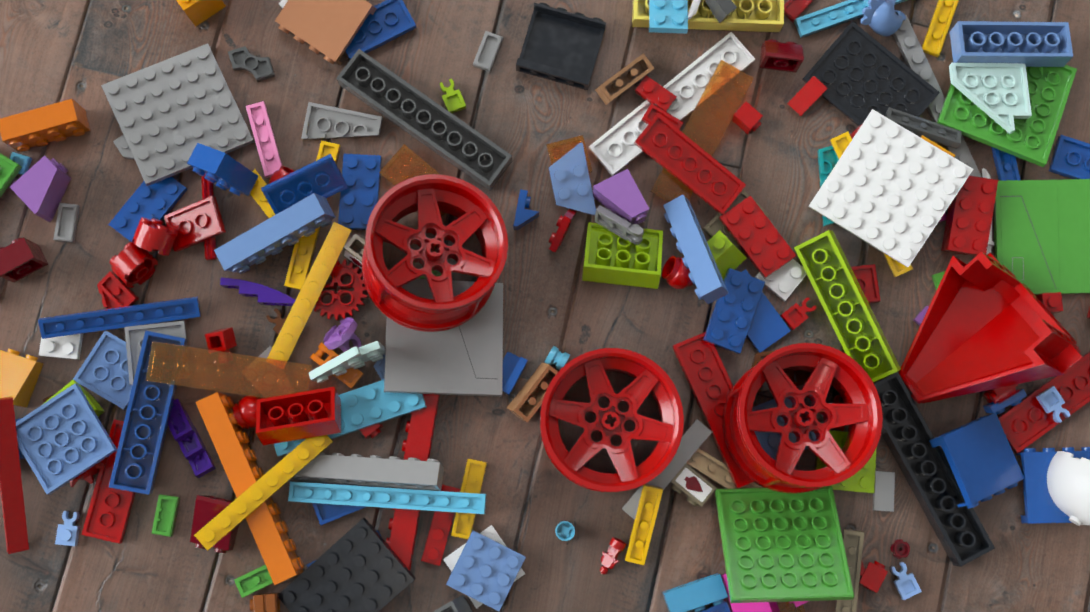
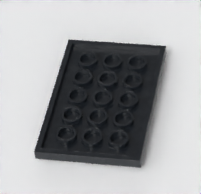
(869, 77)
(351, 576)

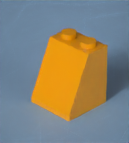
(201, 10)
(18, 376)

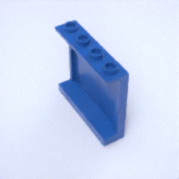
(980, 459)
(1037, 499)

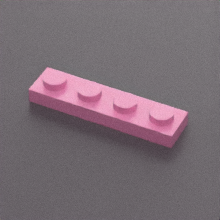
(264, 138)

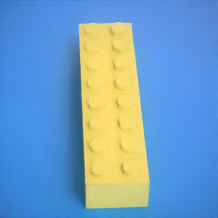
(748, 16)

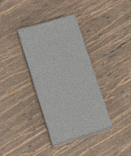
(487, 51)
(66, 222)
(884, 491)

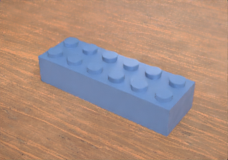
(1012, 42)
(275, 234)

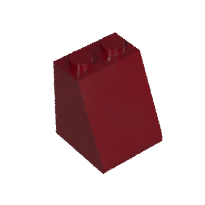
(205, 510)

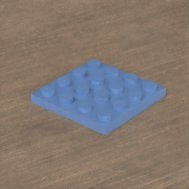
(63, 439)

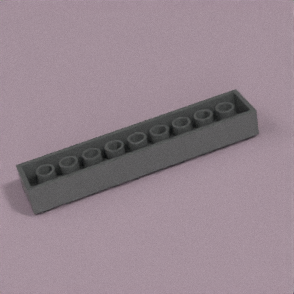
(424, 119)

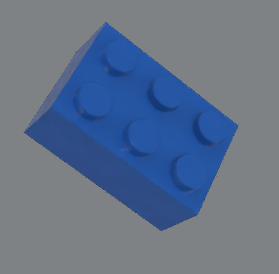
(222, 169)

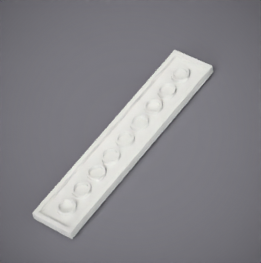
(617, 145)

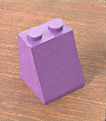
(43, 187)
(622, 197)

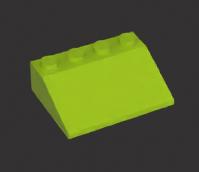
(620, 262)

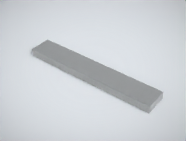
(688, 446)

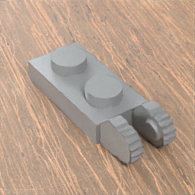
(618, 225)

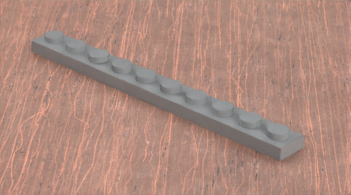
(917, 61)

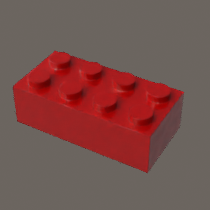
(970, 217)
(298, 416)

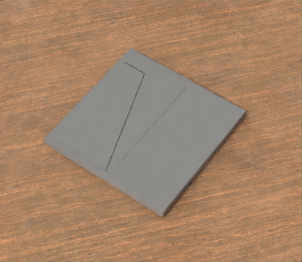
(451, 360)

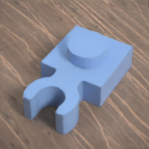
(1051, 402)
(68, 533)
(906, 583)

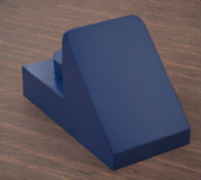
(524, 216)

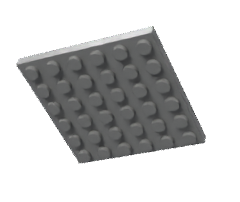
(173, 109)

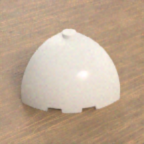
(1070, 486)

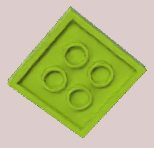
(863, 480)

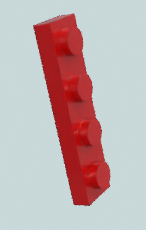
(438, 533)

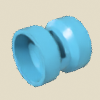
(557, 358)
(565, 531)

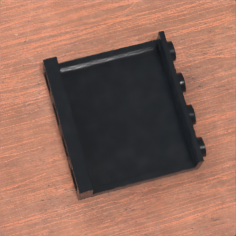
(561, 46)

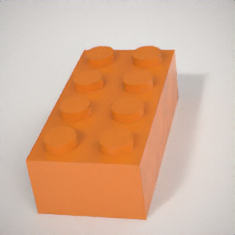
(44, 125)

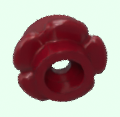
(895, 549)

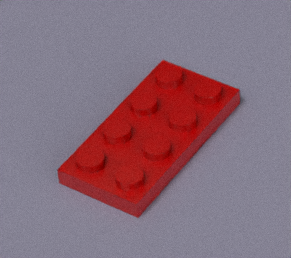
(757, 237)

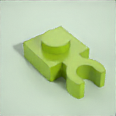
(452, 99)

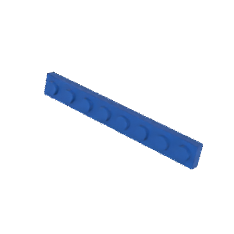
(119, 317)

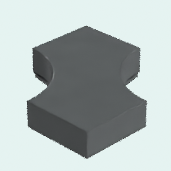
(243, 60)

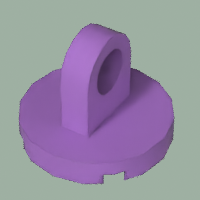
(341, 335)

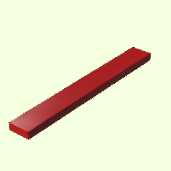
(11, 481)

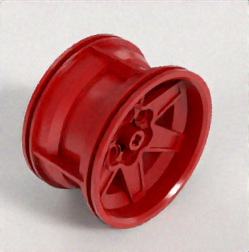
(429, 197)
(827, 367)
(648, 379)

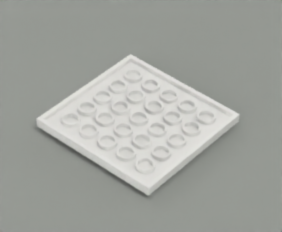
(890, 188)

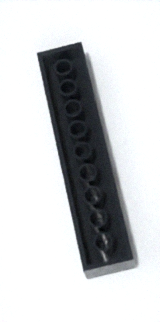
(929, 474)

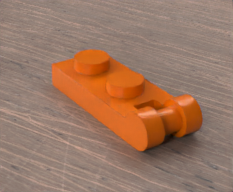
(349, 378)

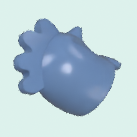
(882, 17)

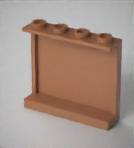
(325, 23)

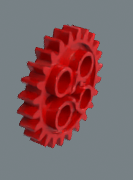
(336, 306)

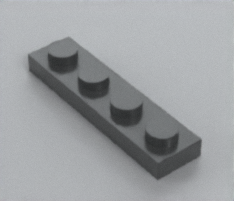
(929, 129)

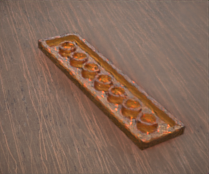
(708, 122)
(225, 371)

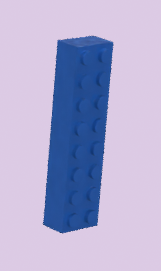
(144, 424)

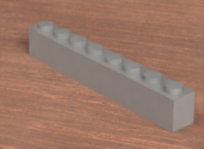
(373, 471)

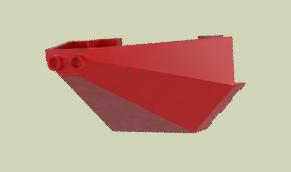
(984, 335)

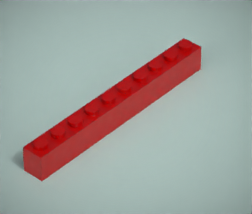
(418, 446)

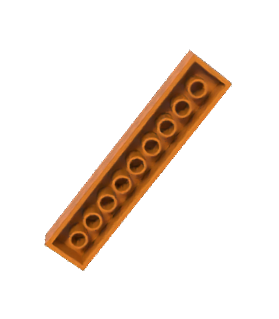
(242, 473)

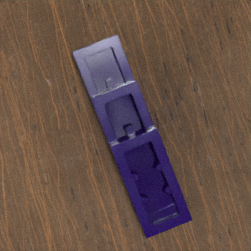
(265, 295)
(189, 440)

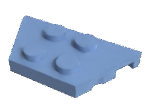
(572, 181)

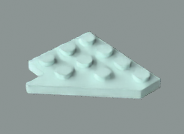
(996, 89)
(353, 357)

